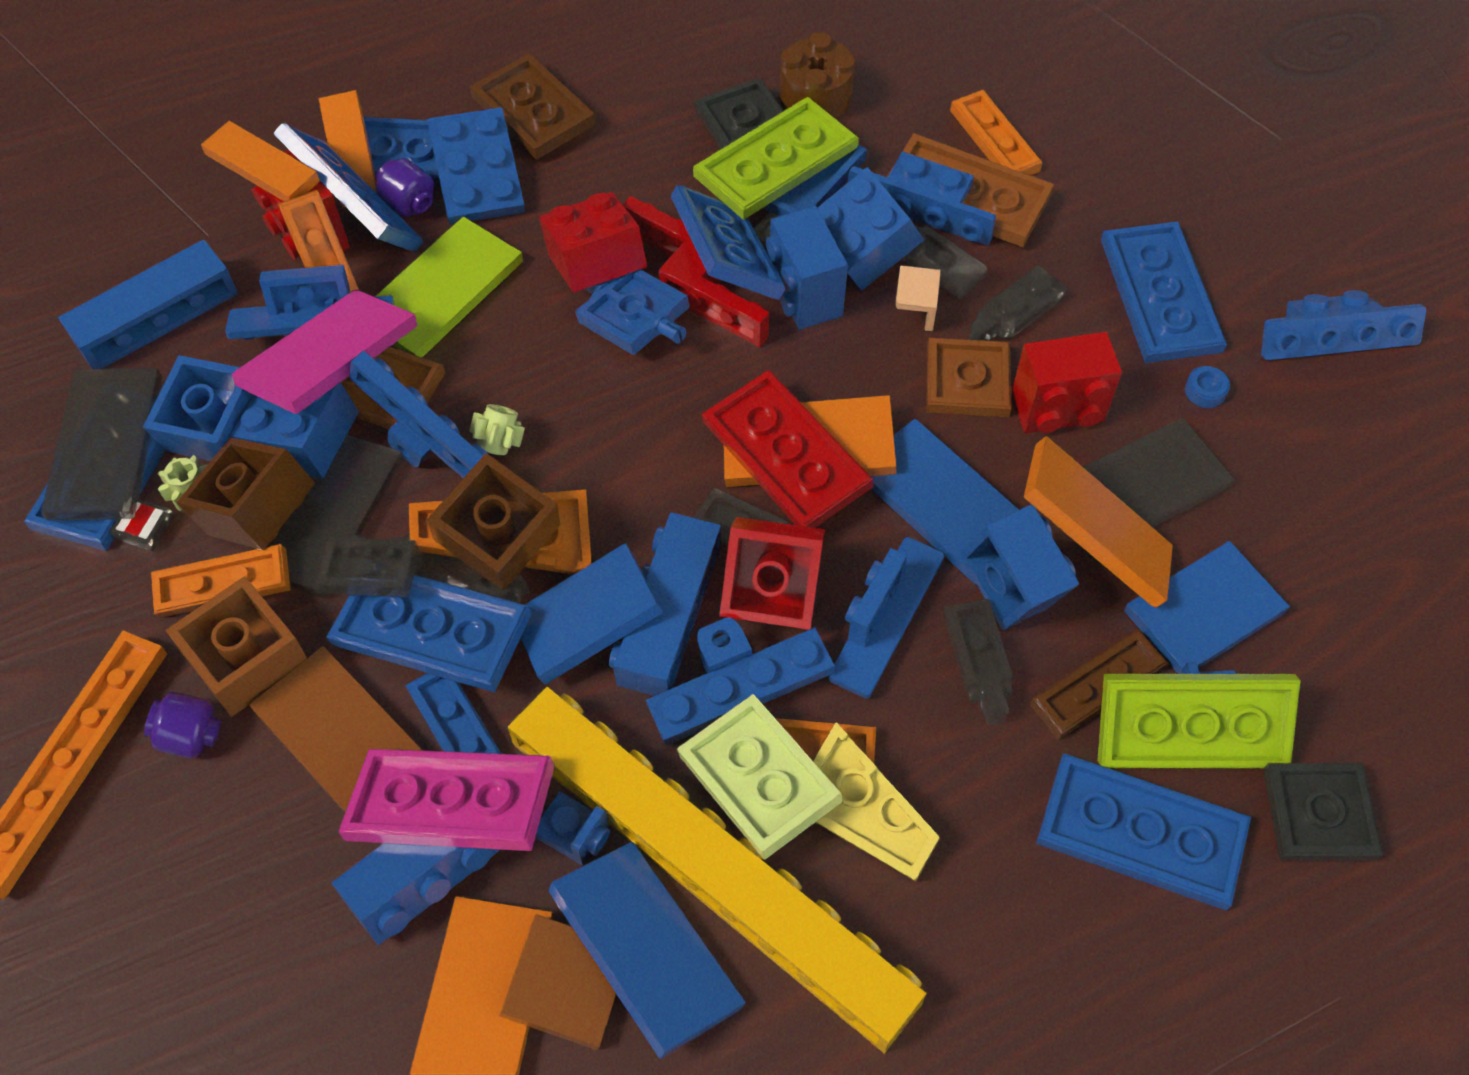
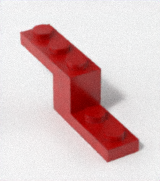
(688, 275)

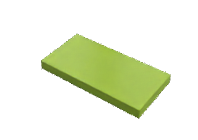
(775, 157)
(450, 282)
(1197, 720)

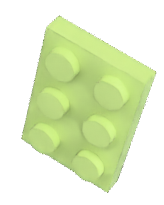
(759, 776)

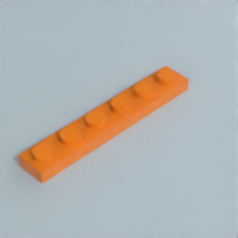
(73, 751)

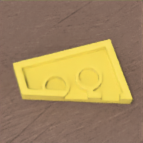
(872, 810)

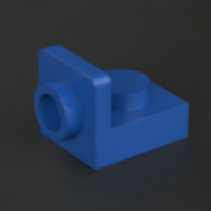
(573, 828)

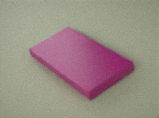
(322, 349)
(448, 799)

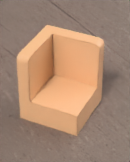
(918, 292)

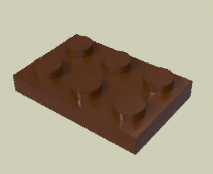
(535, 105)

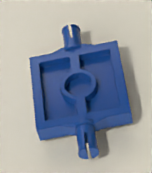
(634, 311)

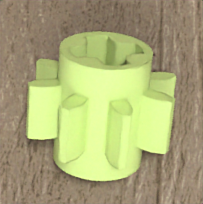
(497, 429)
(178, 477)

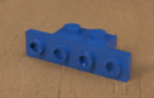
(935, 197)
(290, 301)
(1340, 325)
(884, 614)

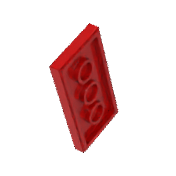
(787, 451)

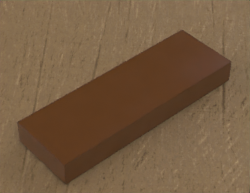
(1079, 694)

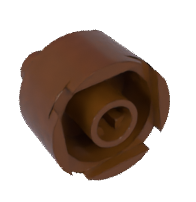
(819, 71)

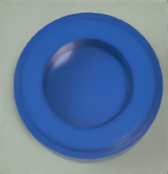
(1207, 387)

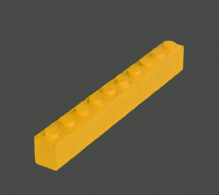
(721, 871)

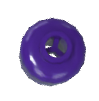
(405, 187)
(182, 725)

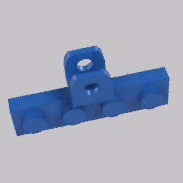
(417, 426)
(735, 676)

